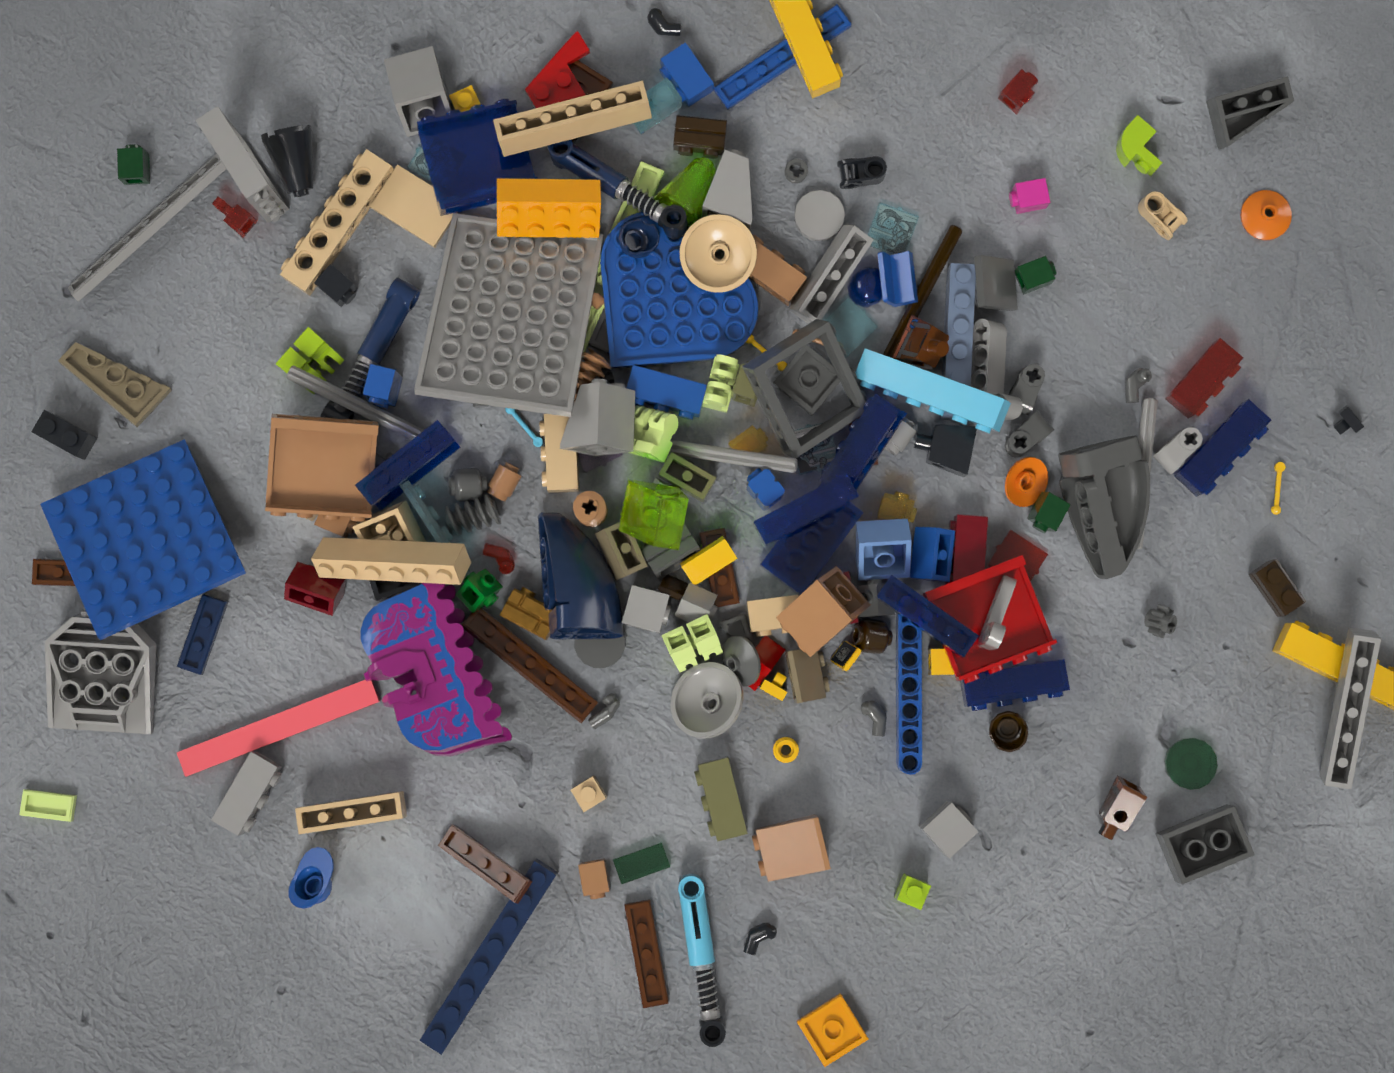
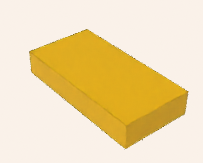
(708, 560)

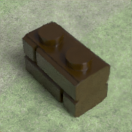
(699, 136)
(1277, 588)

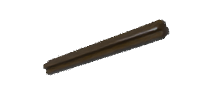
(926, 285)

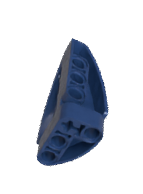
(576, 583)

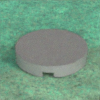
(819, 215)

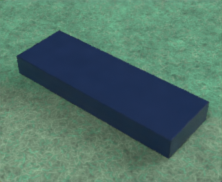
(202, 634)

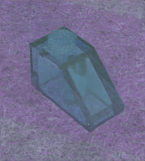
(662, 101)

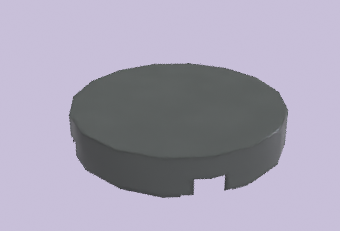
(599, 652)

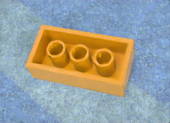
(548, 208)

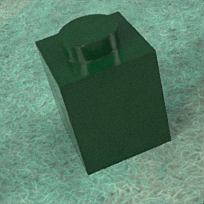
(133, 165)
(1035, 274)
(1048, 512)

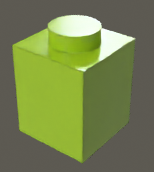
(912, 891)

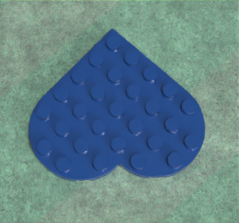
(660, 314)

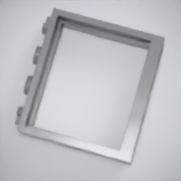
(242, 165)

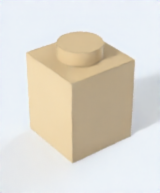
(588, 793)

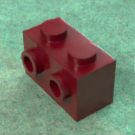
(311, 591)

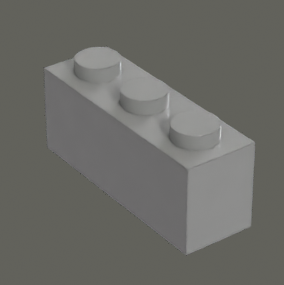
(247, 793)

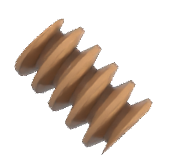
(591, 368)
(585, 500)

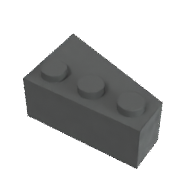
(1245, 109)

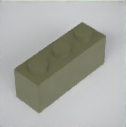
(721, 799)

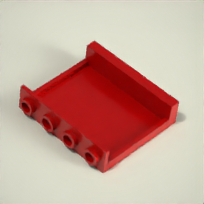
(969, 603)

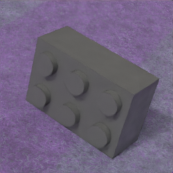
(1204, 844)

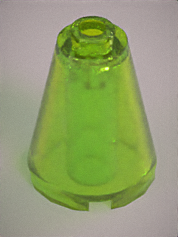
(689, 188)

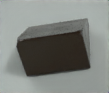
(673, 587)

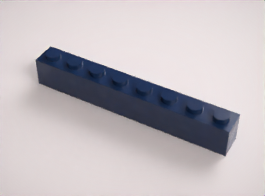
(487, 959)

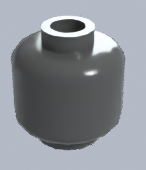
(467, 484)

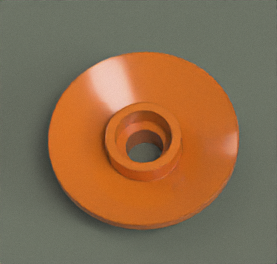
(1254, 217)
(1026, 481)

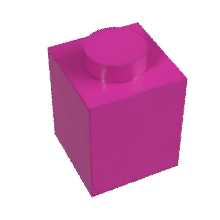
(1029, 196)

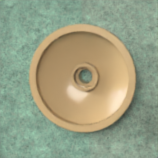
(700, 248)

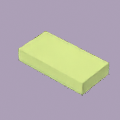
(48, 805)

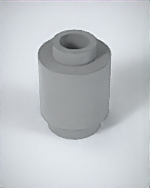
(901, 437)

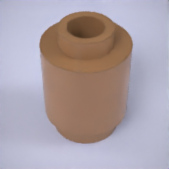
(504, 481)

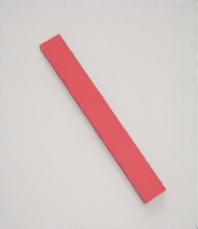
(278, 727)

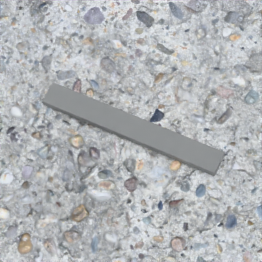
(147, 228)

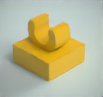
(774, 687)

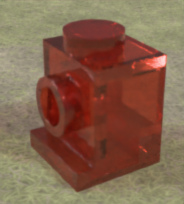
(1018, 91)

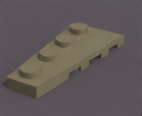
(120, 387)

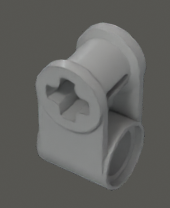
(1175, 452)

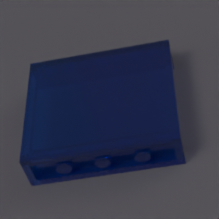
(467, 157)

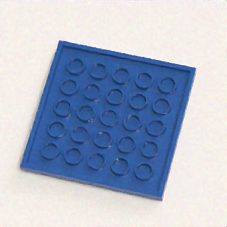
(142, 539)

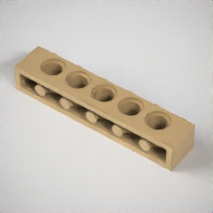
(336, 236)

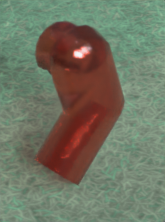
(502, 555)

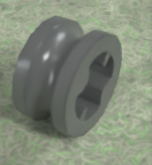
(789, 174)

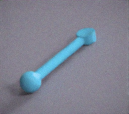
(537, 441)

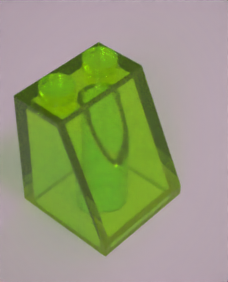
(654, 513)

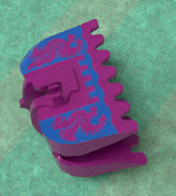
(425, 650)

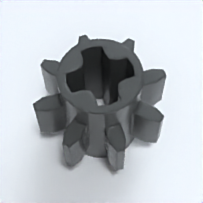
(1160, 621)

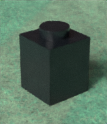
(336, 286)

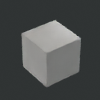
(646, 609)
(949, 828)

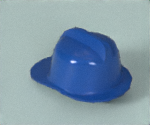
(312, 879)

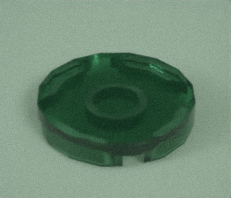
(1191, 763)

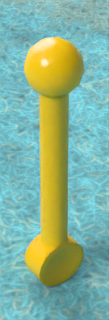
(780, 365)
(1279, 468)

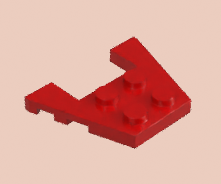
(556, 80)

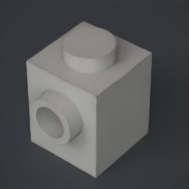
(696, 603)

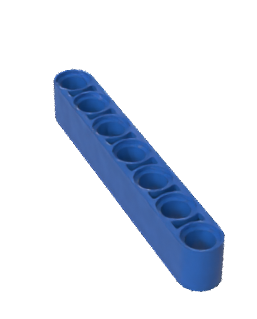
(913, 697)

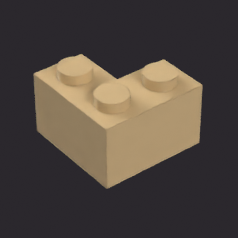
(391, 523)

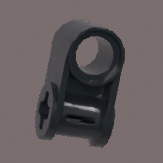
(859, 172)

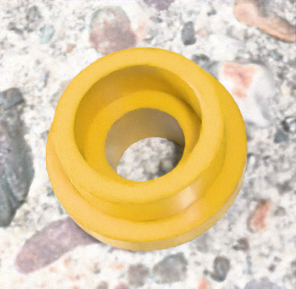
(793, 753)

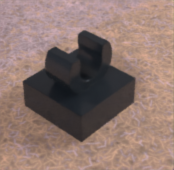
(1349, 420)

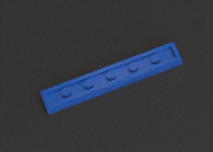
(774, 62)

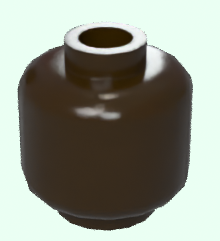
(872, 636)

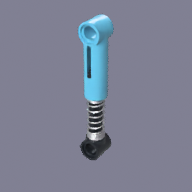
(701, 957)

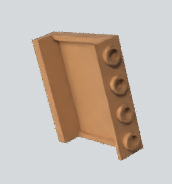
(317, 466)

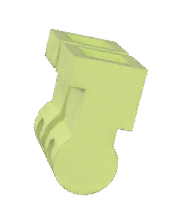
(720, 383)
(653, 433)
(701, 637)

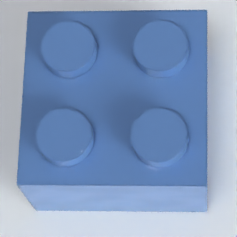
(883, 549)

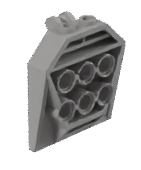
(86, 708)

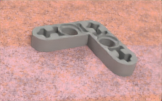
(993, 631)

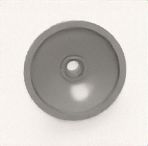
(697, 692)

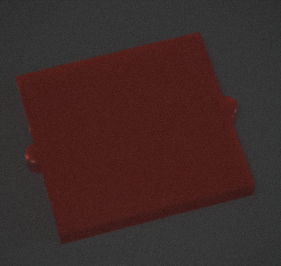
(1015, 546)

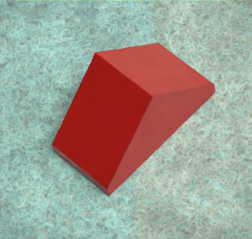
(769, 654)

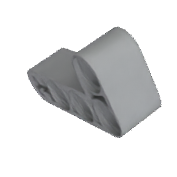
(989, 363)

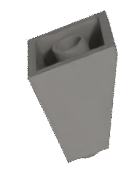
(417, 87)
(731, 189)
(601, 420)

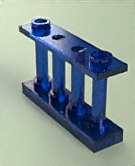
(408, 463)

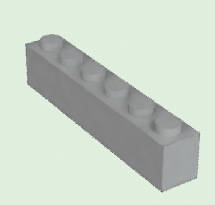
(1350, 708)

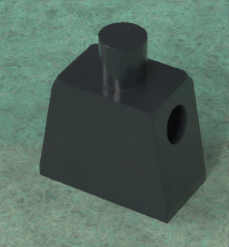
(948, 447)

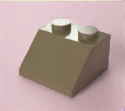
(806, 676)

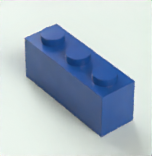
(667, 392)

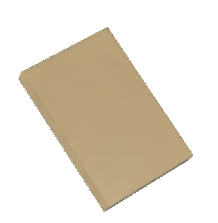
(412, 206)

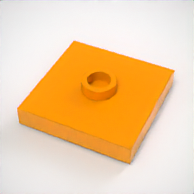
(832, 1030)

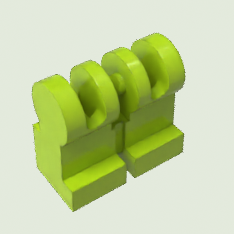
(311, 349)

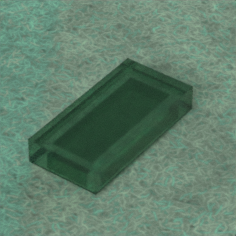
(641, 863)

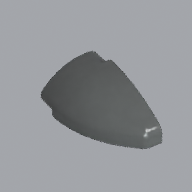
(1107, 501)

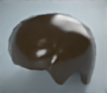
(1008, 731)

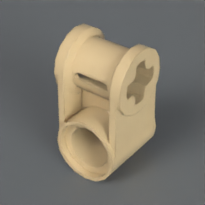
(1163, 216)

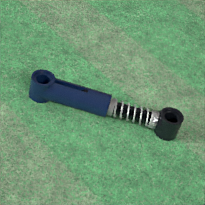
(618, 186)
(399, 301)

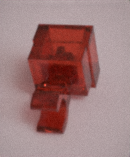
(237, 218)

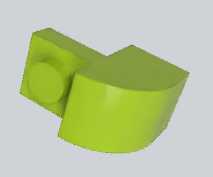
(1131, 146)

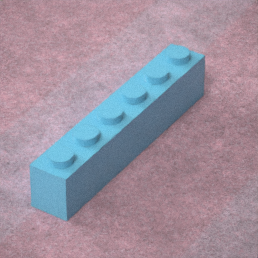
(932, 390)

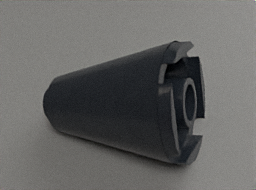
(292, 157)

